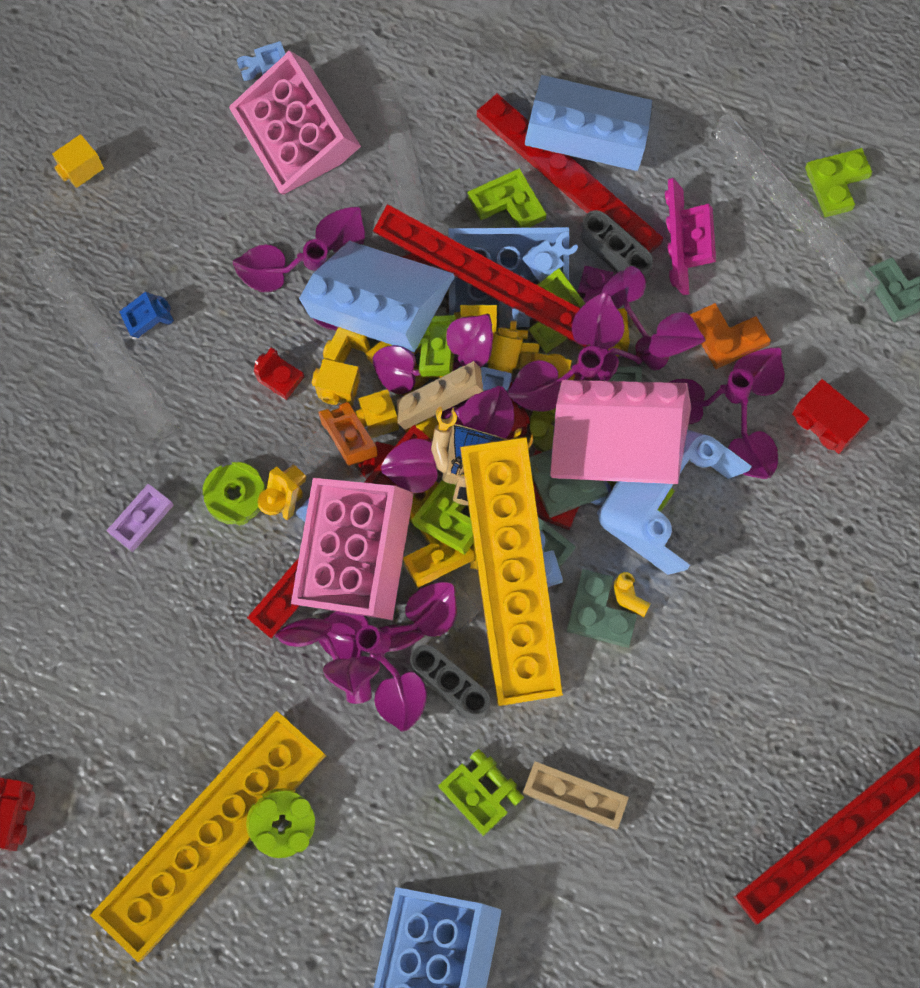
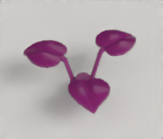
(264, 265)
(594, 324)
(673, 334)
(466, 337)
(763, 375)
(412, 462)
(349, 674)
(404, 697)

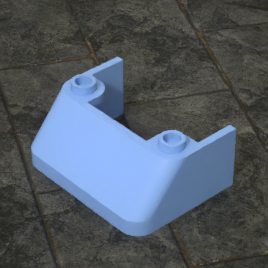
(632, 506)

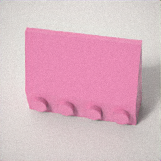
(293, 124)
(620, 431)
(352, 547)

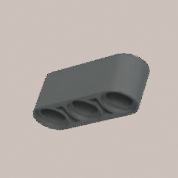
(613, 235)
(442, 668)

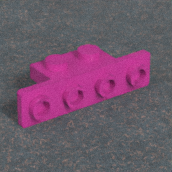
(691, 236)

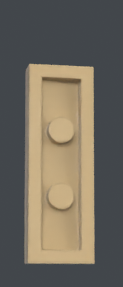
(442, 392)
(575, 795)

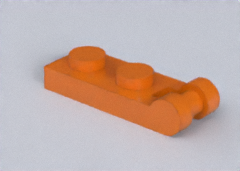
(348, 434)

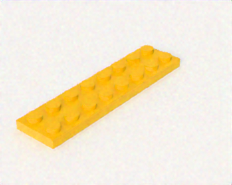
(511, 570)
(204, 838)

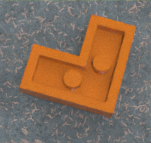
(728, 343)

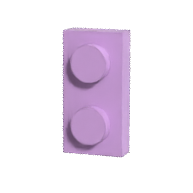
(140, 517)

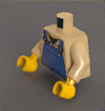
(447, 453)

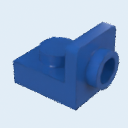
(145, 313)

